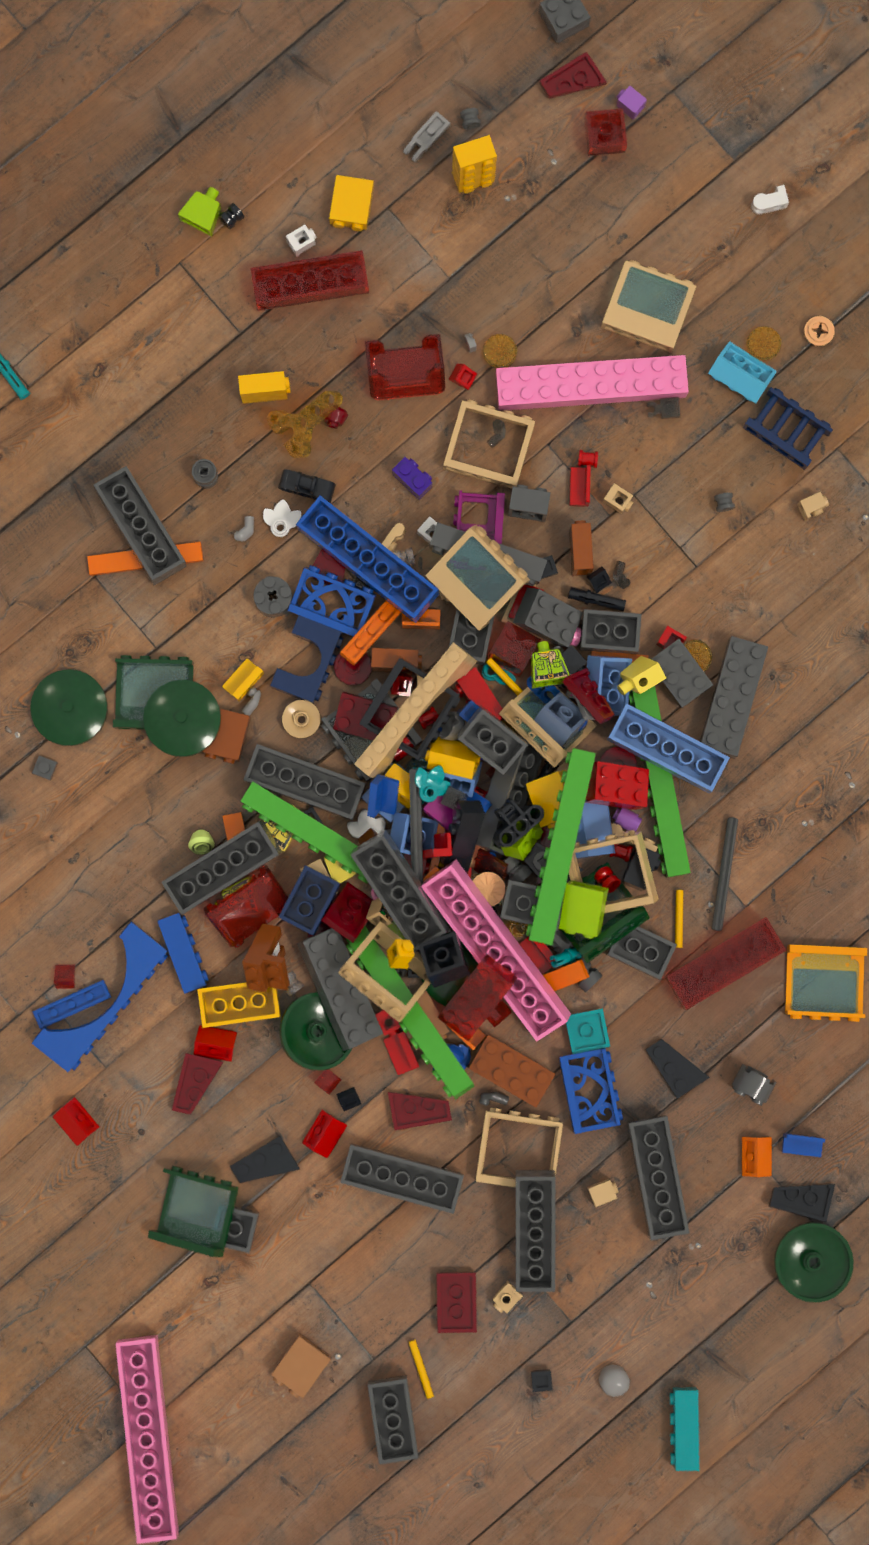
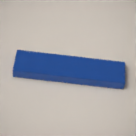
(72, 1004)

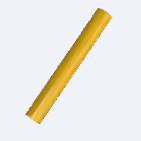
(503, 675)
(679, 919)
(421, 1369)

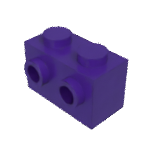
(412, 478)

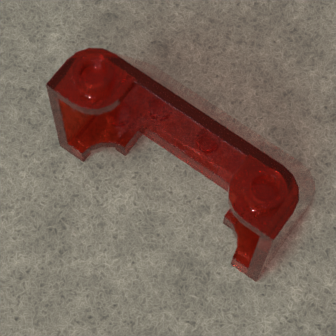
(405, 370)
(248, 908)

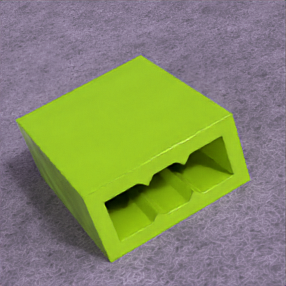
(583, 909)

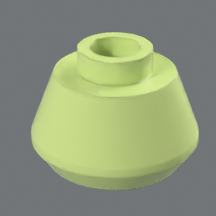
(201, 842)

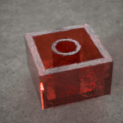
(605, 132)
(514, 649)

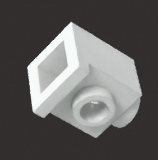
(301, 233)
(426, 528)

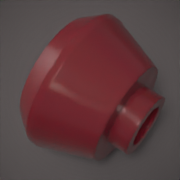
(336, 418)

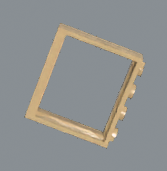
(480, 473)
(625, 903)
(373, 990)
(515, 1116)

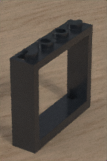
(433, 732)

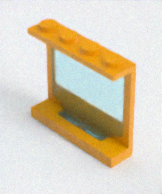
(824, 982)

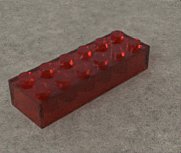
(310, 280)
(725, 963)

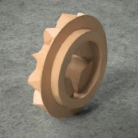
(826, 327)

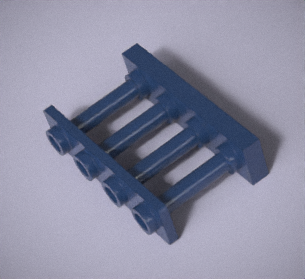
(771, 437)

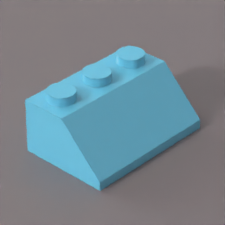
(742, 372)

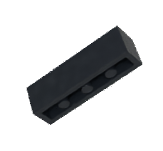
(464, 832)

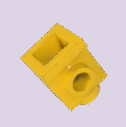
(404, 954)

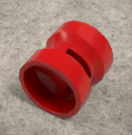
(606, 878)

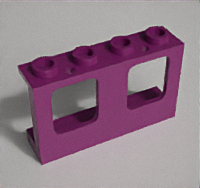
(495, 513)

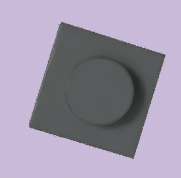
(44, 768)

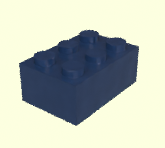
(309, 900)

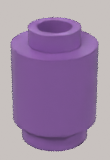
(627, 819)

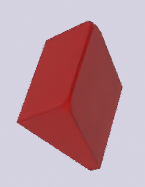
(463, 376)

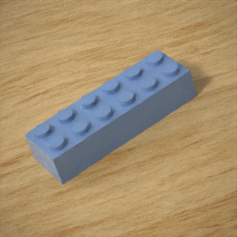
(668, 748)

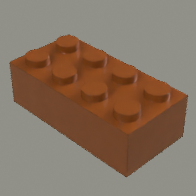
(511, 1071)

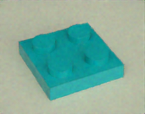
(587, 1031)

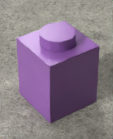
(631, 102)

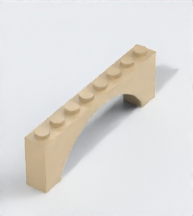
(380, 753)

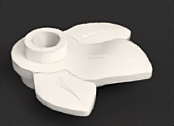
(281, 516)
(364, 823)

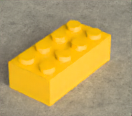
(474, 164)
(236, 1004)

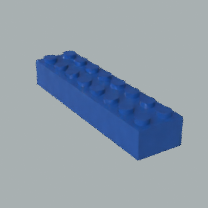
(367, 559)

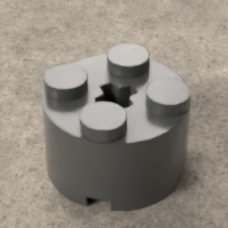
(271, 586)
(754, 1084)

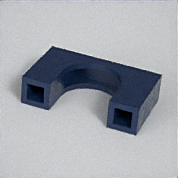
(309, 686)

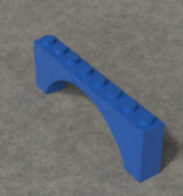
(68, 1045)

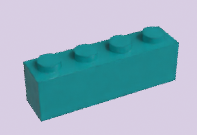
(685, 1428)

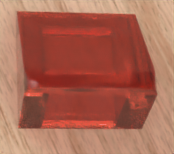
(64, 976)
(499, 1013)
(327, 1081)

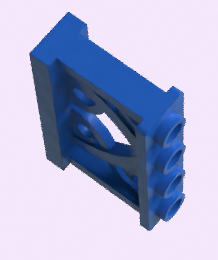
(307, 609)
(579, 1115)

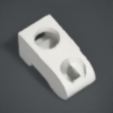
(771, 202)

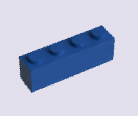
(182, 952)

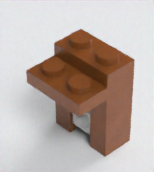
(265, 961)

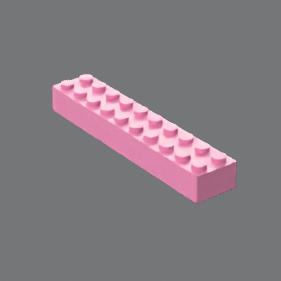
(591, 382)
(485, 934)
(147, 1439)

